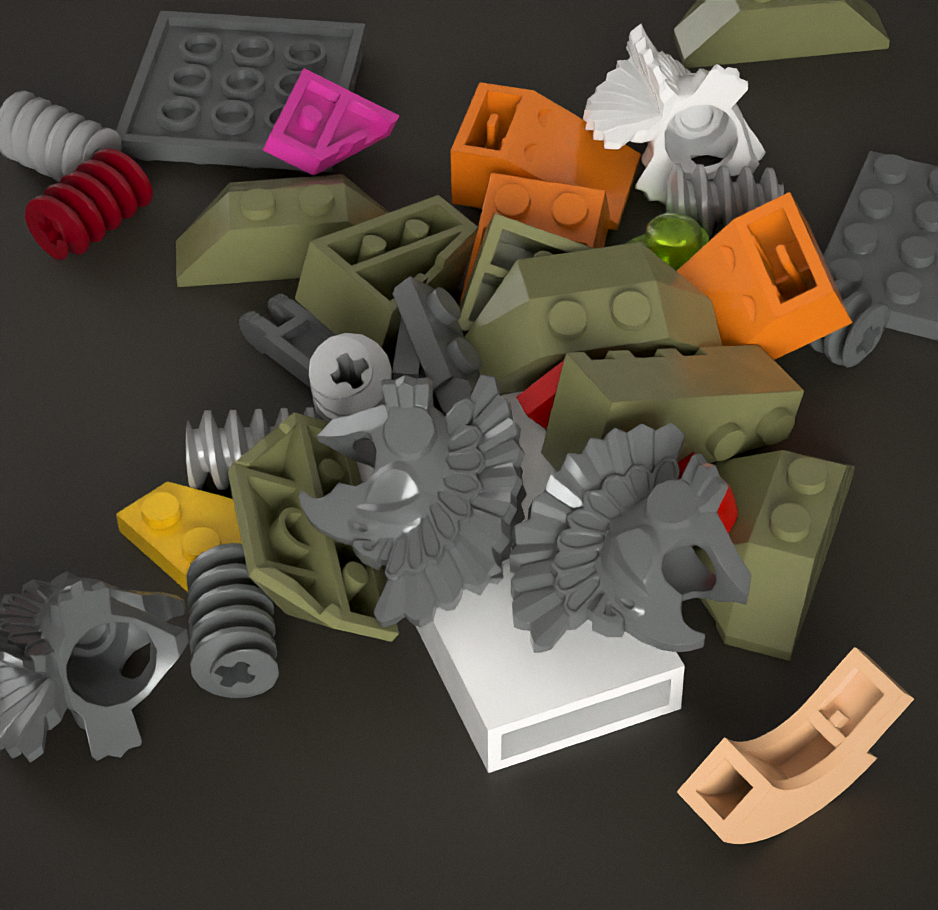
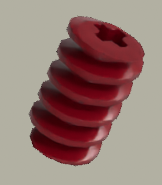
(88, 203)

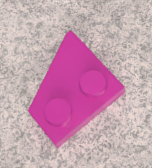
(325, 125)

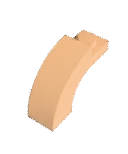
(803, 764)

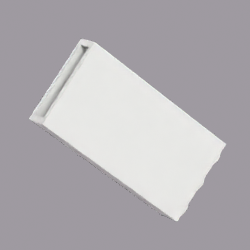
(541, 702)

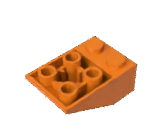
(535, 139)
(554, 207)
(768, 280)

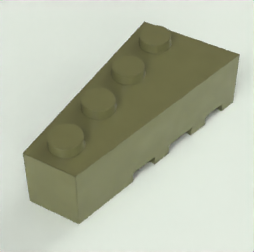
(719, 398)

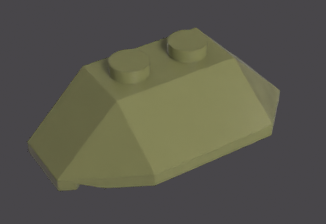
(775, 30)
(266, 227)
(588, 305)
(783, 536)
(282, 551)

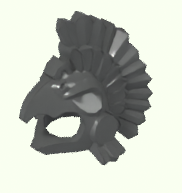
(436, 499)
(618, 542)
(68, 649)

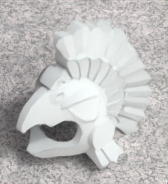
(674, 112)

